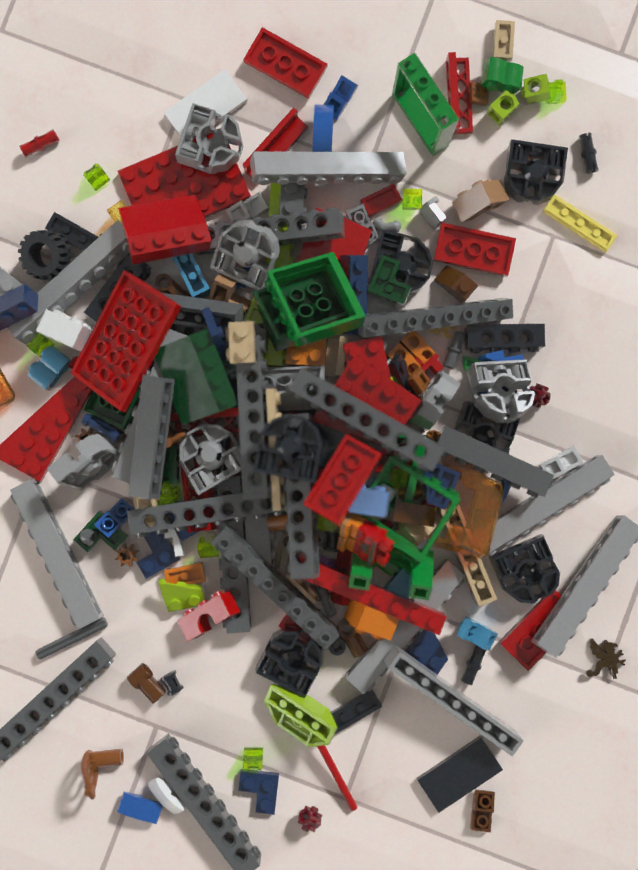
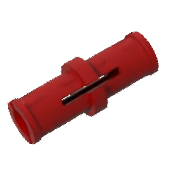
(39, 143)

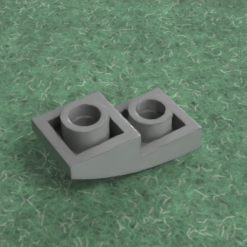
(359, 215)

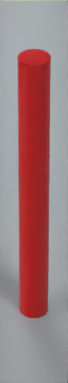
(337, 777)

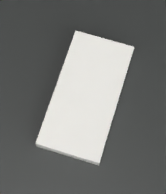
(217, 94)

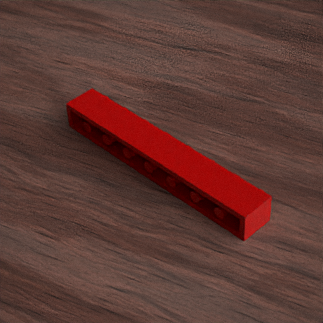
(380, 599)

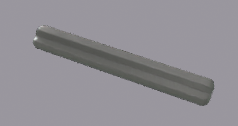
(71, 638)

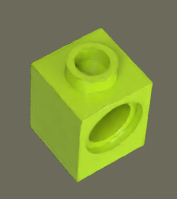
(537, 81)
(499, 114)

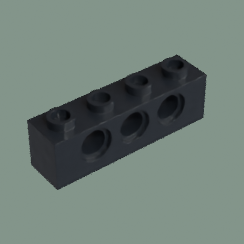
(97, 305)
(534, 332)

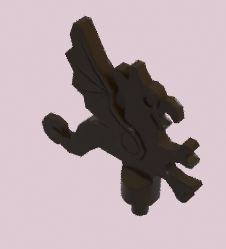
(608, 660)

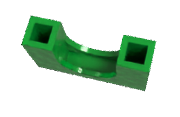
(419, 573)

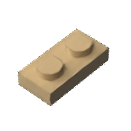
(503, 40)

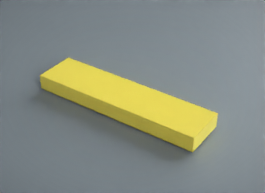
(579, 223)

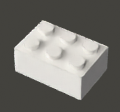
(64, 329)

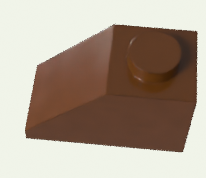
(456, 283)

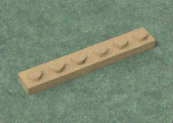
(277, 482)

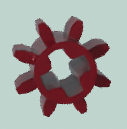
(541, 397)
(309, 818)

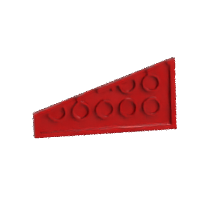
(42, 435)

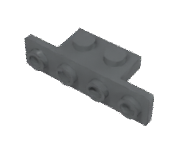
(292, 199)

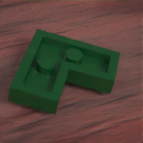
(385, 286)
(114, 541)

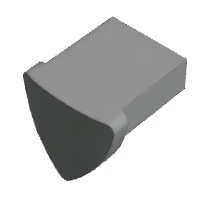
(432, 213)

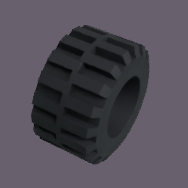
(31, 255)

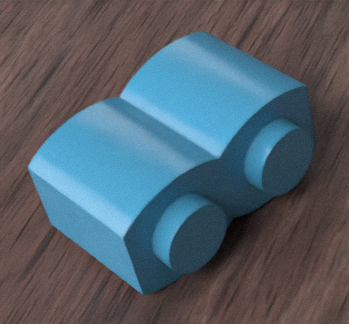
(49, 367)

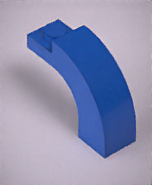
(322, 128)

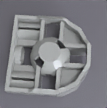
(193, 153)
(227, 256)
(509, 373)
(433, 400)
(207, 460)
(81, 473)

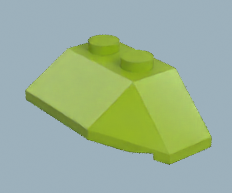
(300, 716)

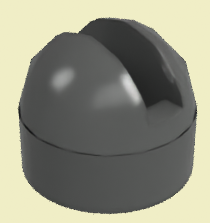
(88, 536)

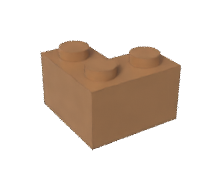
(480, 198)
(224, 290)

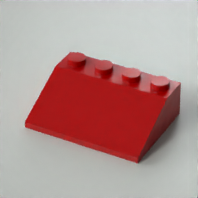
(165, 229)
(354, 243)

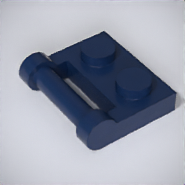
(103, 427)

